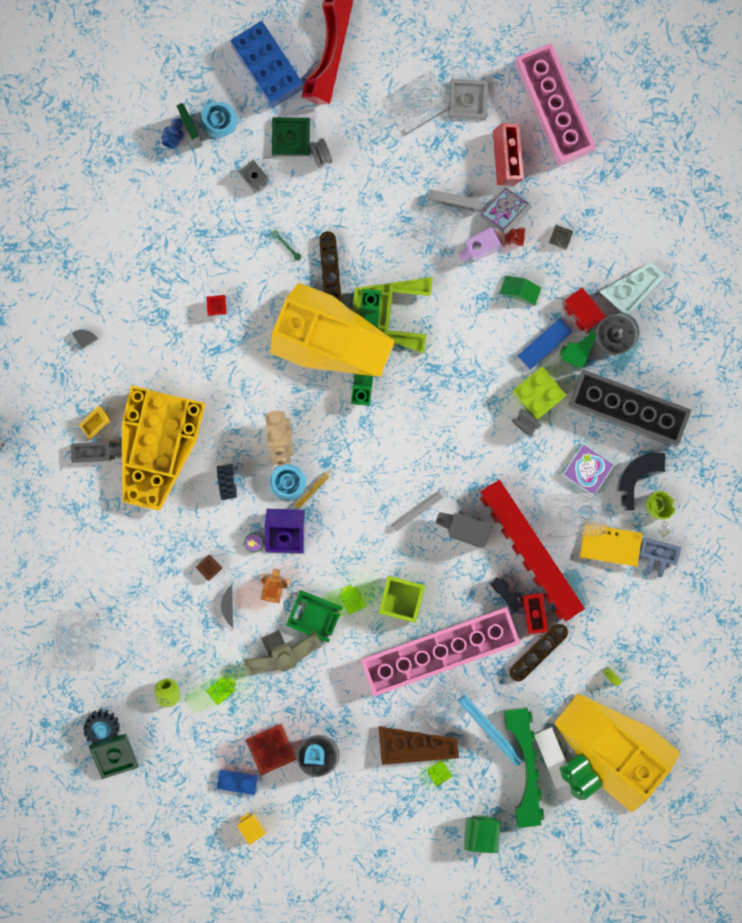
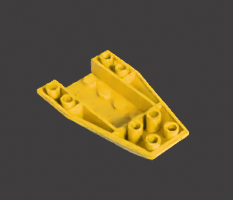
(328, 335)
(156, 444)
(621, 751)

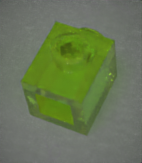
(222, 689)

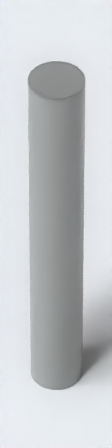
(417, 511)

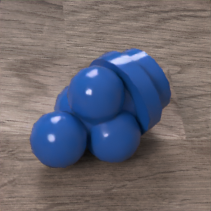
(172, 135)

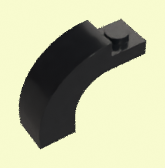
(633, 471)

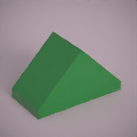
(520, 289)

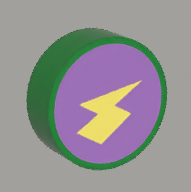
(253, 543)

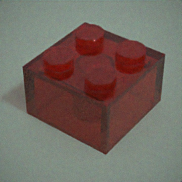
(271, 748)

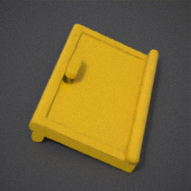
(615, 547)

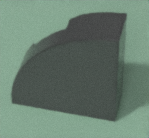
(84, 338)

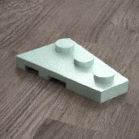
(632, 290)

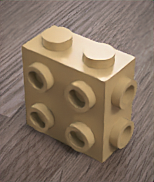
(279, 438)

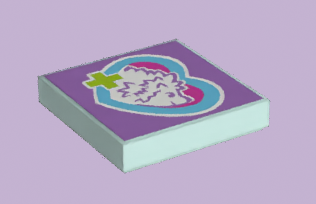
(588, 469)

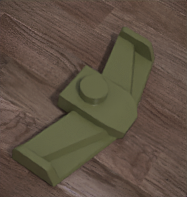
(283, 656)

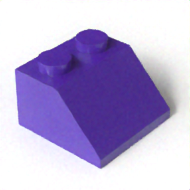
(284, 530)

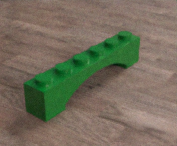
(528, 812)

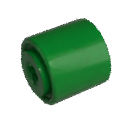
(482, 834)

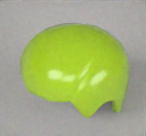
(660, 505)

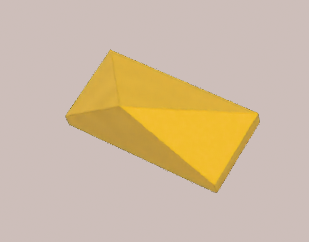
(94, 422)

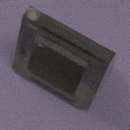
(272, 640)

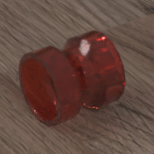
(510, 237)

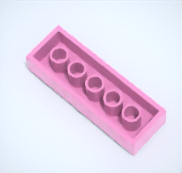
(554, 104)

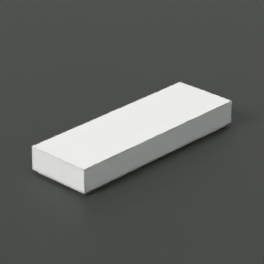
(551, 754)

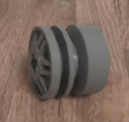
(617, 344)
(331, 756)

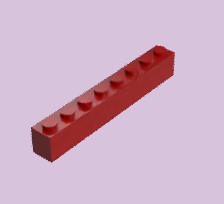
(532, 551)

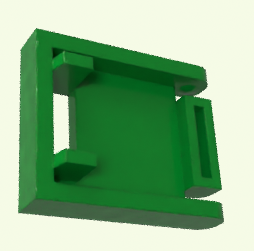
(317, 616)

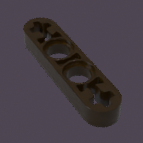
(330, 268)
(541, 655)

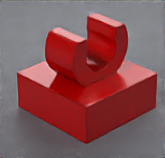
(216, 305)

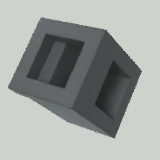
(255, 184)

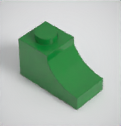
(576, 353)

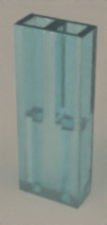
(625, 358)

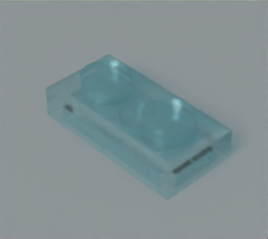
(574, 580)

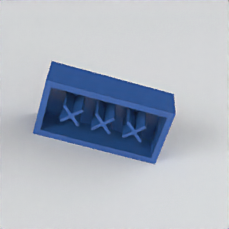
(267, 64)

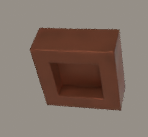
(209, 567)

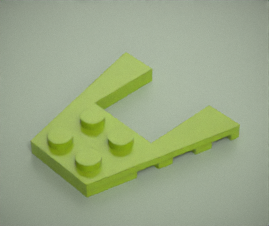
(416, 286)

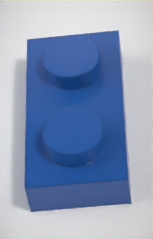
(237, 781)

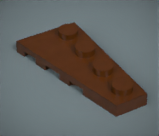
(405, 746)

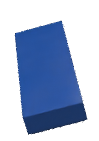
(544, 344)

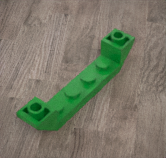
(369, 311)

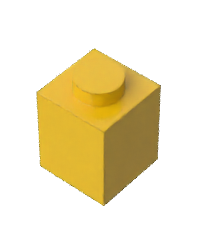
(251, 827)

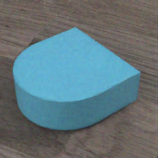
(314, 755)

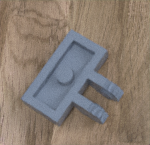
(660, 552)

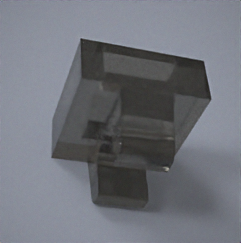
(560, 237)

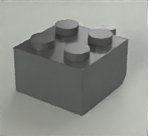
(464, 528)

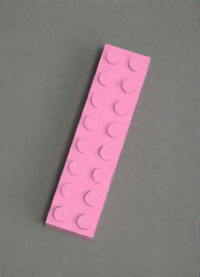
(440, 651)

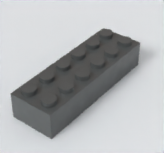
(629, 408)

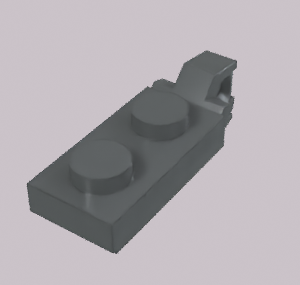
(94, 452)

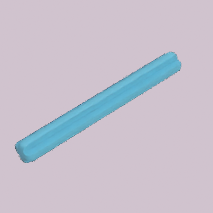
(490, 730)

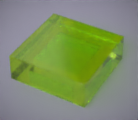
(439, 773)

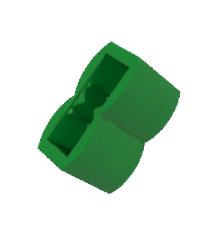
(580, 777)

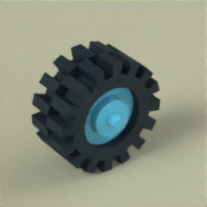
(226, 481)
(101, 726)

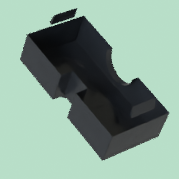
(501, 587)

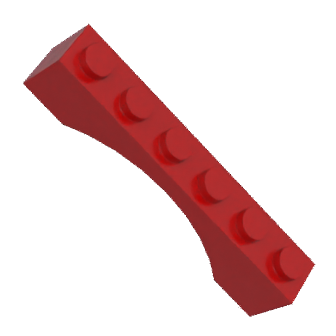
(320, 84)

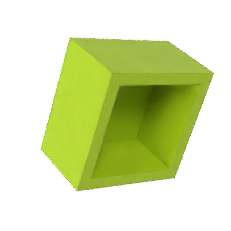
(538, 393)
(401, 599)

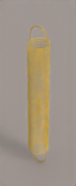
(314, 490)

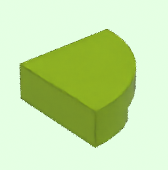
(612, 677)

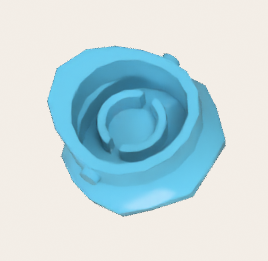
(218, 119)
(287, 482)

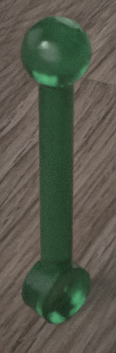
(297, 256)

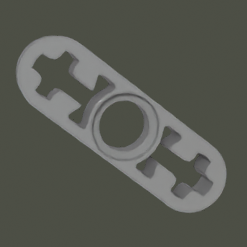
(455, 201)

